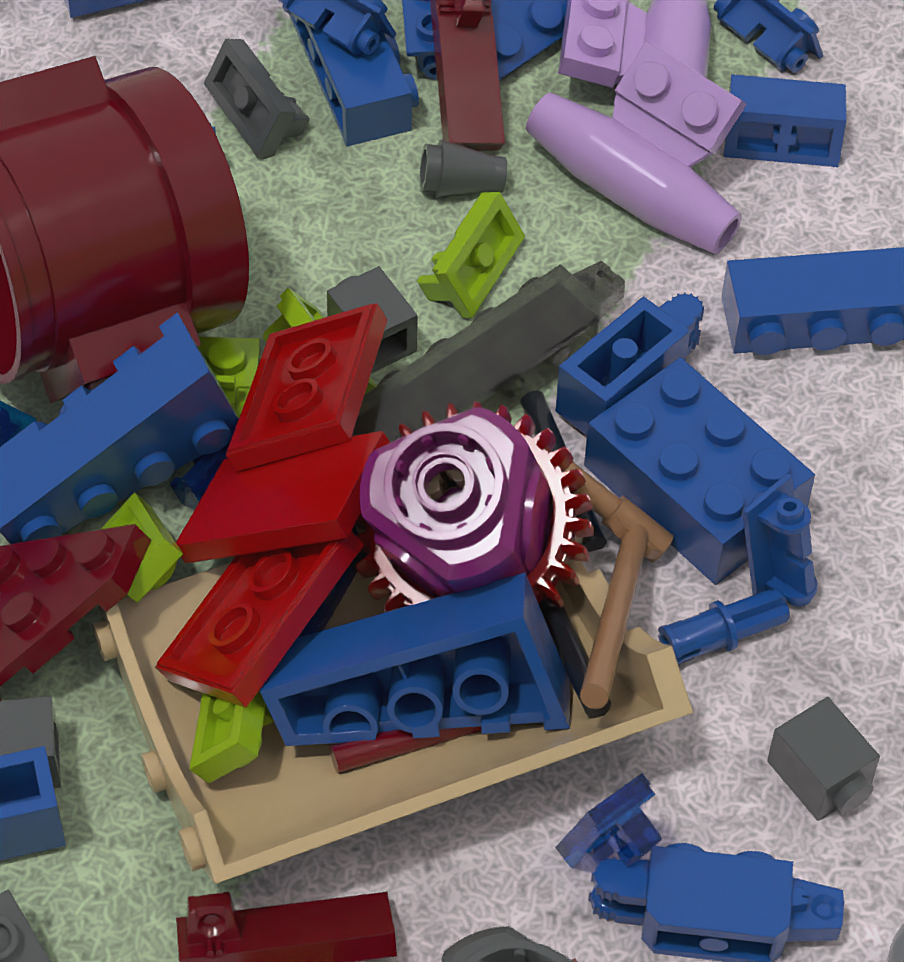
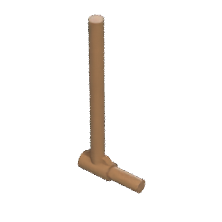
(640, 539)

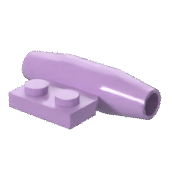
(607, 35)
(644, 154)

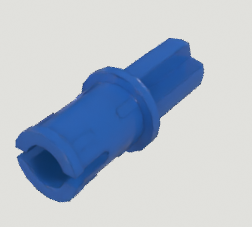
(724, 625)

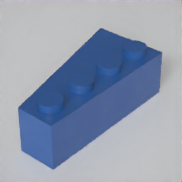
(114, 439)
(424, 669)

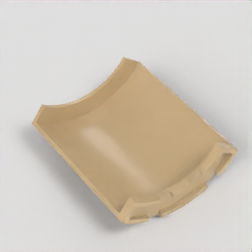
(292, 794)

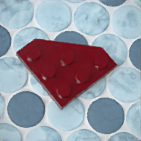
(55, 584)

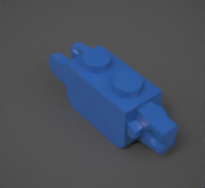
(716, 903)

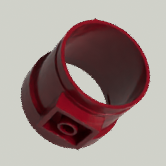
(110, 222)

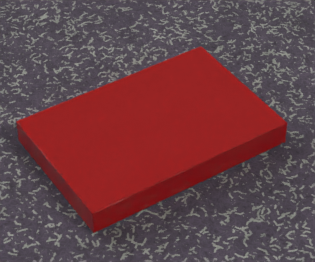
(308, 387)
(280, 502)
(254, 618)

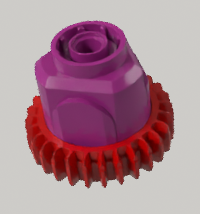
(470, 508)

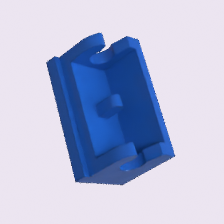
(788, 121)

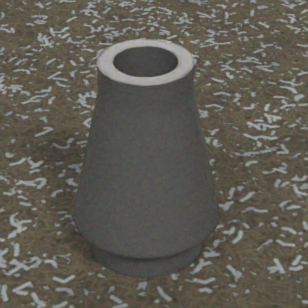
(458, 170)

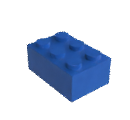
(690, 464)

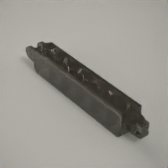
(499, 353)

